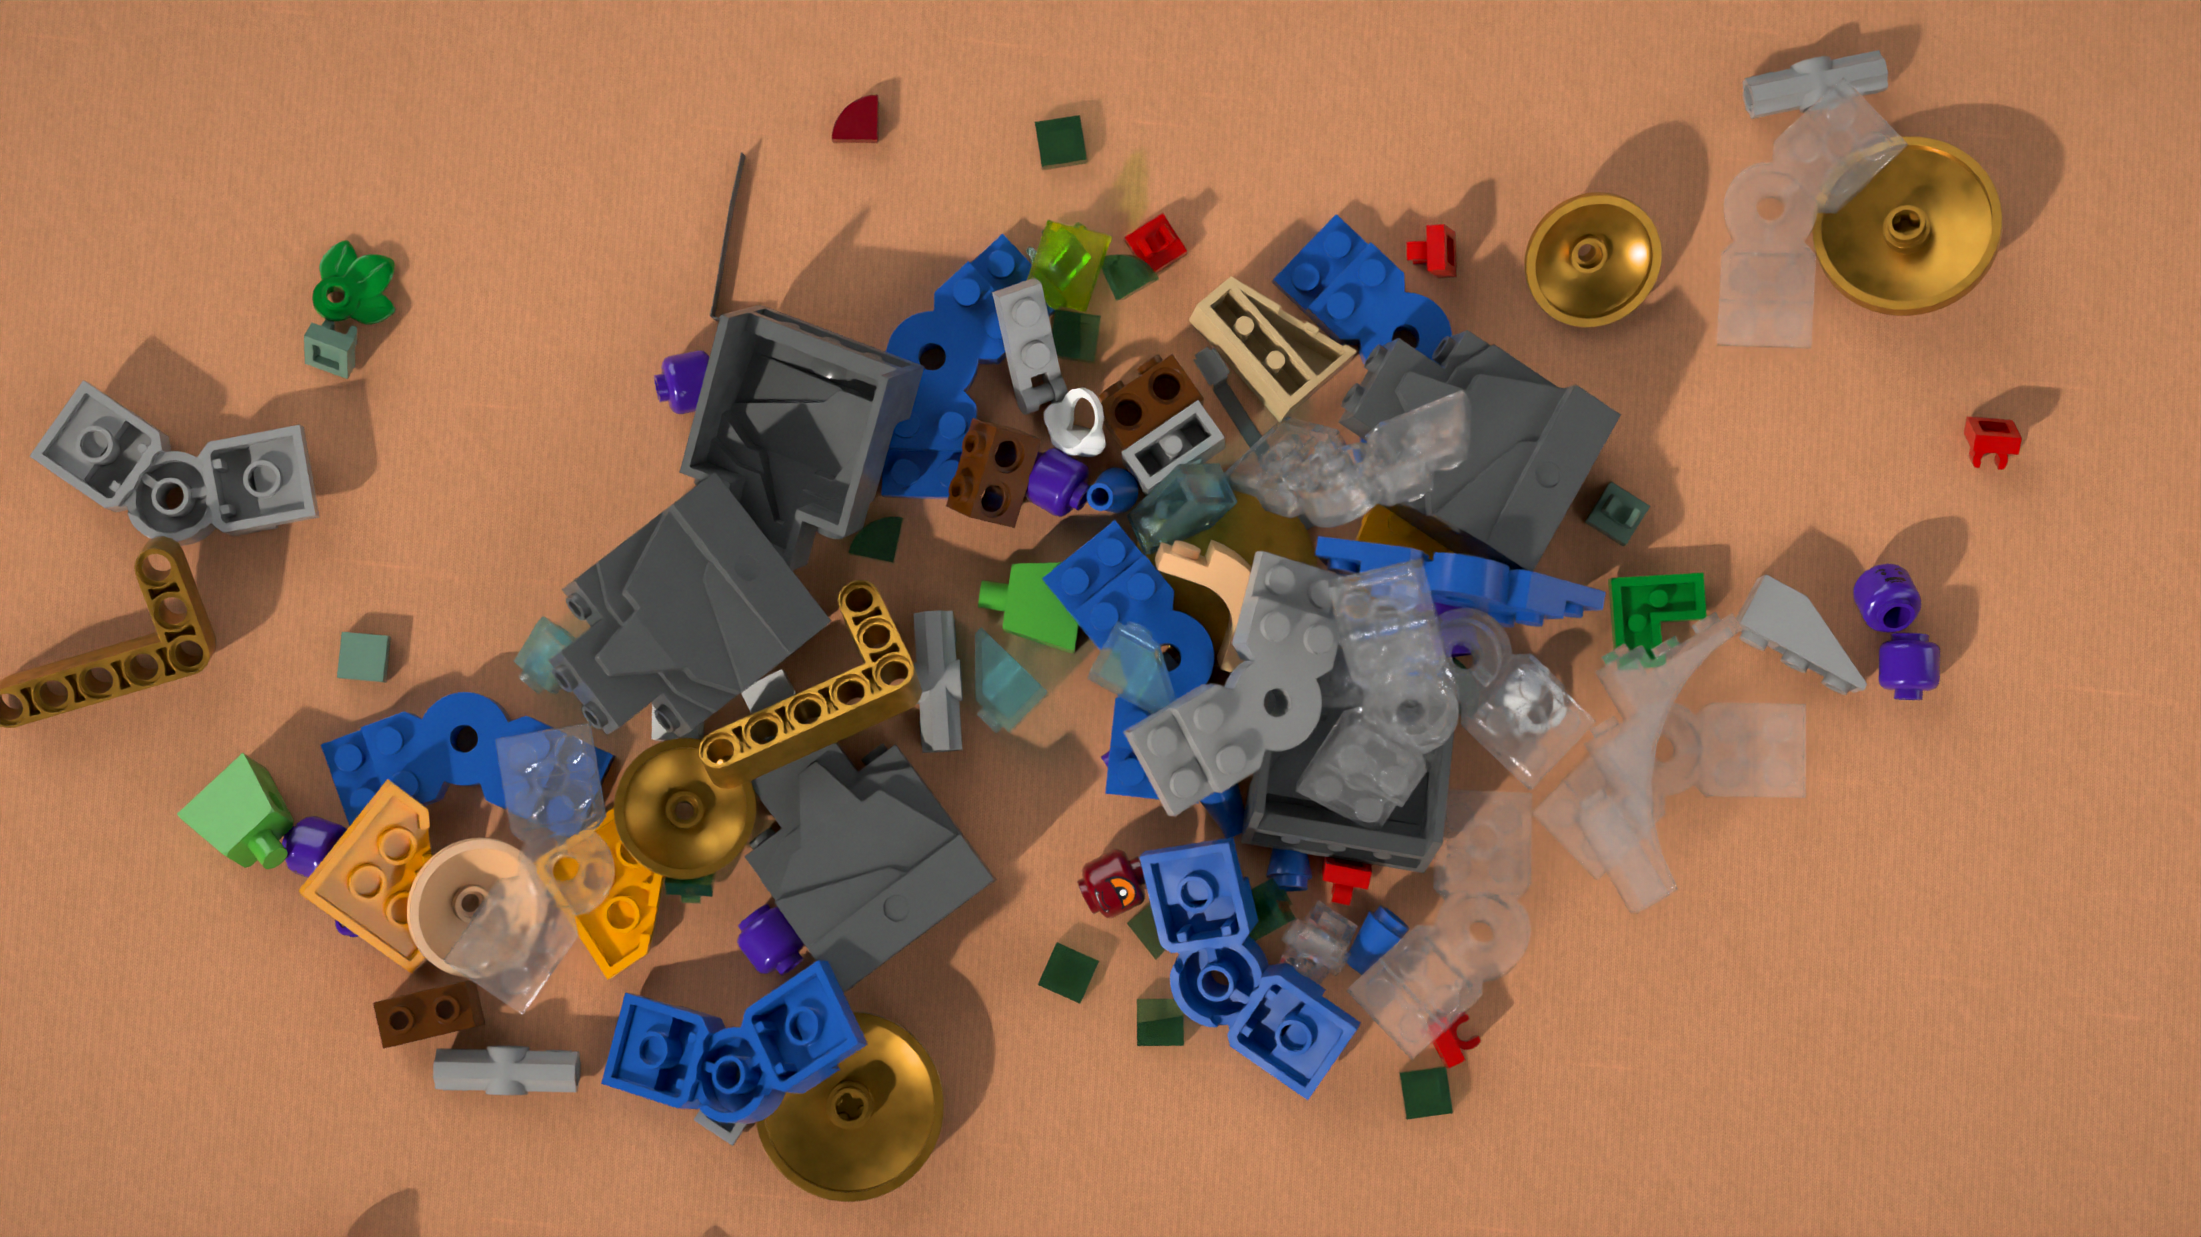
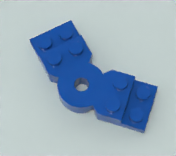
(1358, 293)
(967, 330)
(1471, 582)
(1114, 583)
(425, 755)
(1271, 1010)
(692, 1059)

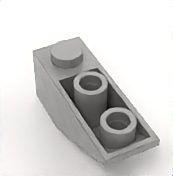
(1792, 626)

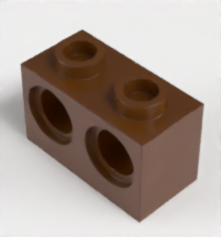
(1141, 394)
(999, 474)
(429, 1013)

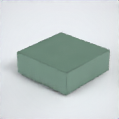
(364, 657)

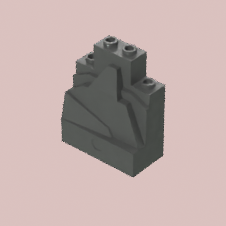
(797, 425)
(1525, 444)
(683, 616)
(1290, 821)
(861, 857)

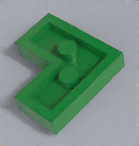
(1645, 602)

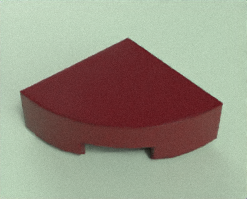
(858, 122)

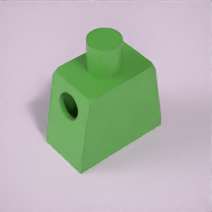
(1031, 607)
(242, 814)

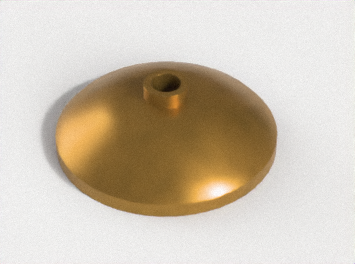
(1610, 276)
(647, 818)

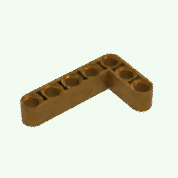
(120, 658)
(824, 700)

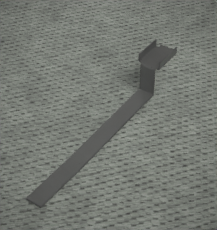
(726, 237)
(1216, 373)

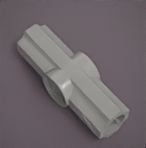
(1810, 80)
(940, 681)
(507, 1070)

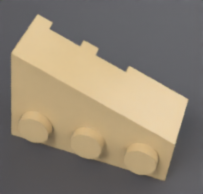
(1267, 347)

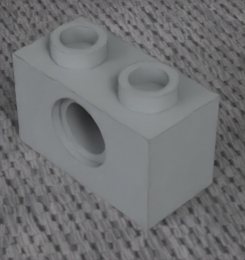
(1183, 439)

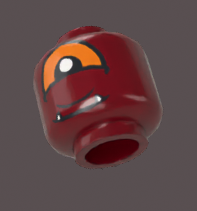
(1112, 883)

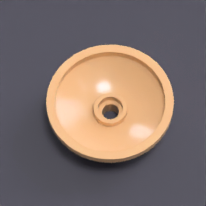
(437, 893)

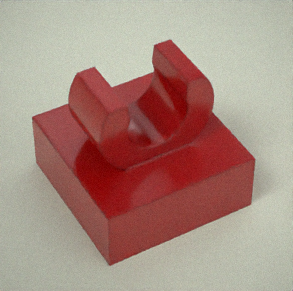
(1156, 243)
(1436, 252)
(1992, 436)
(1345, 876)
(1449, 1044)

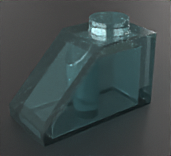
(1182, 505)
(542, 644)
(1134, 668)
(1003, 686)

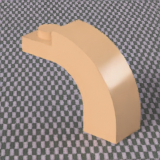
(1220, 571)

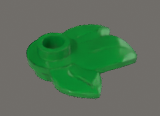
(359, 280)

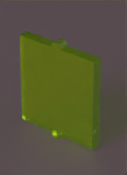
(1069, 263)

